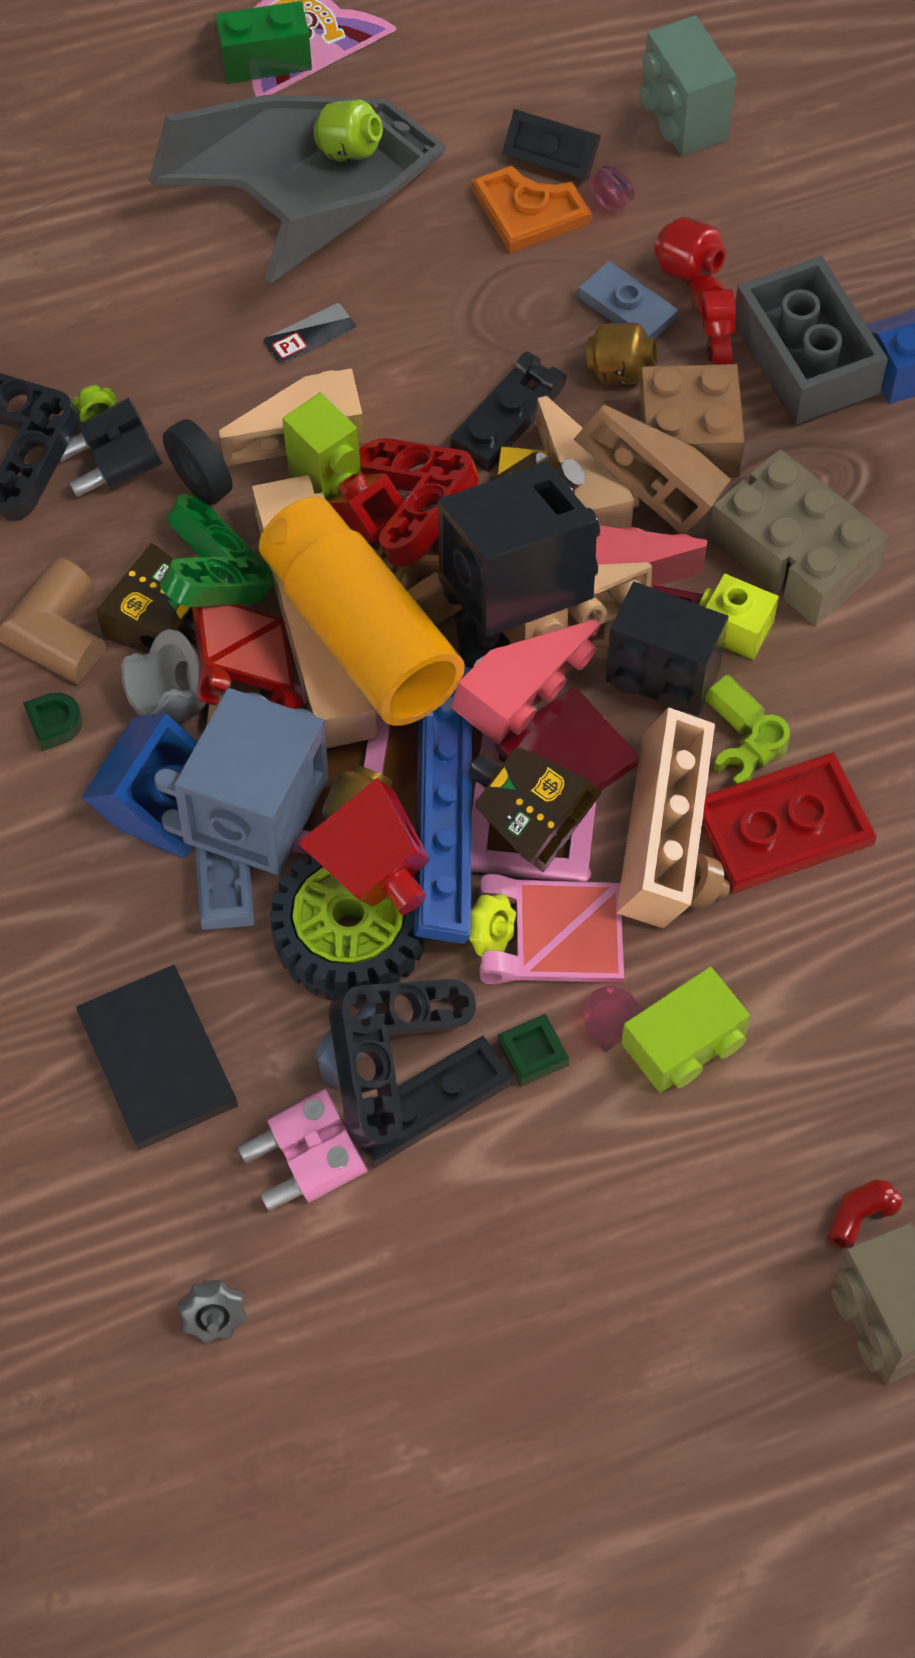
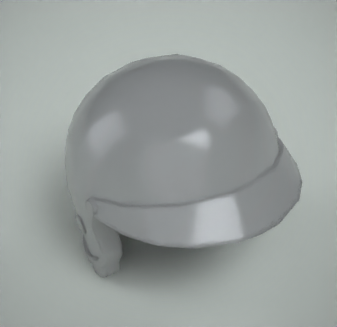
(164, 678)

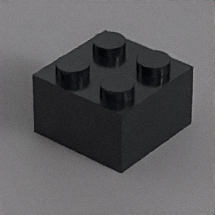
(665, 648)

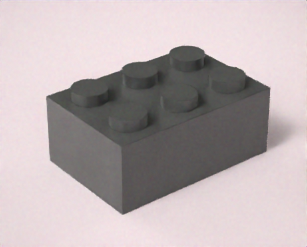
(809, 339)

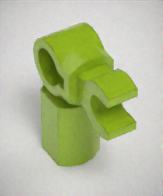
(766, 735)

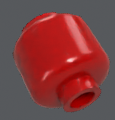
(689, 249)

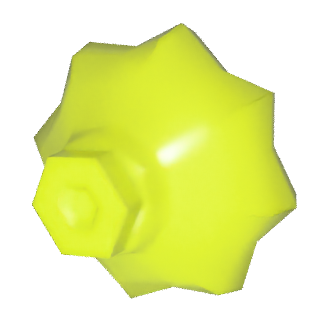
(492, 923)

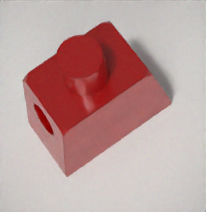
(372, 848)

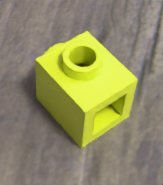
(749, 613)

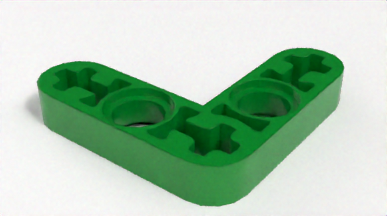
(226, 566)

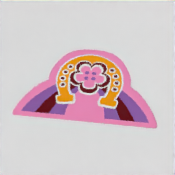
(332, 36)

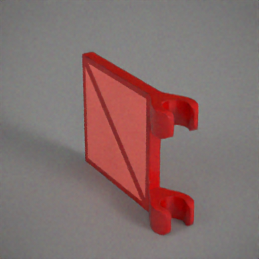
(243, 648)

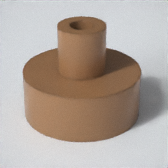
(708, 882)

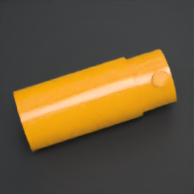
(361, 611)

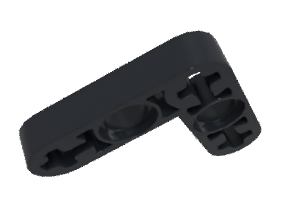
(33, 432)
(372, 1037)

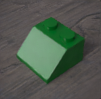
(263, 41)

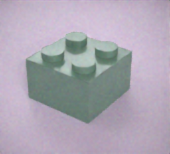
(688, 85)

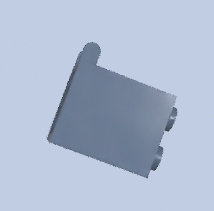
(249, 781)

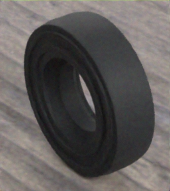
(197, 461)

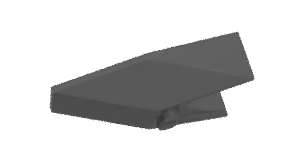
(272, 154)

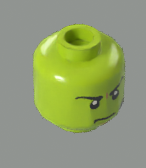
(348, 130)

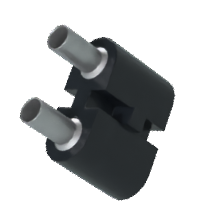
(118, 446)

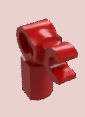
(718, 316)

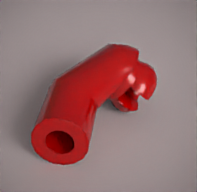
(861, 1203)

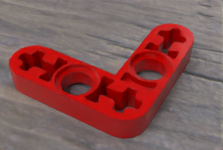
(444, 472)

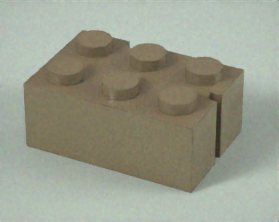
(801, 521)

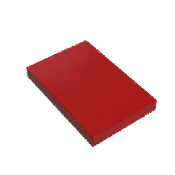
(785, 822)

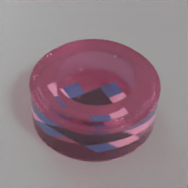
(612, 188)

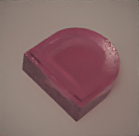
(607, 1012)

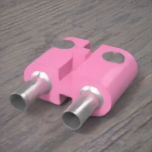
(315, 1150)

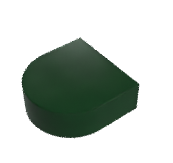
(54, 719)

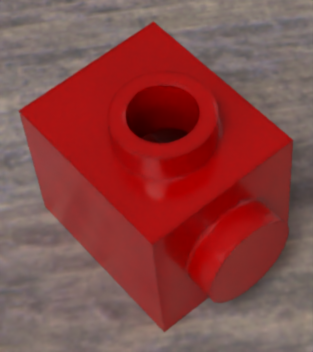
(366, 503)

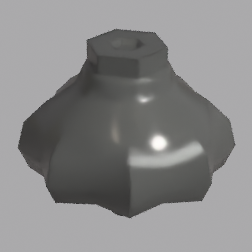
(211, 1310)

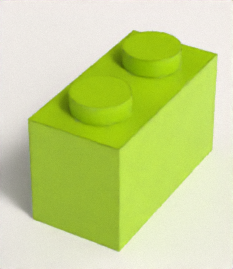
(321, 445)
(686, 1031)

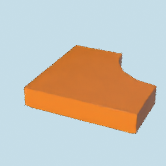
(529, 210)

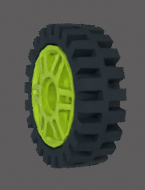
(333, 955)

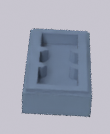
(627, 300)
(223, 891)

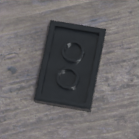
(156, 1057)

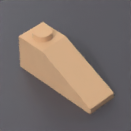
(260, 431)
(601, 490)

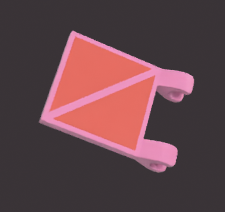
(561, 932)

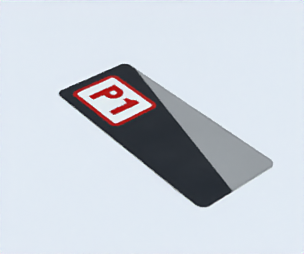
(309, 333)

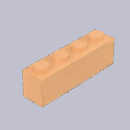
(666, 819)

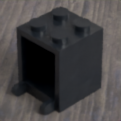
(516, 550)

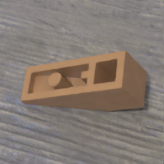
(655, 466)

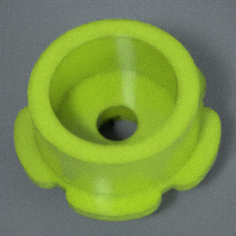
(90, 395)

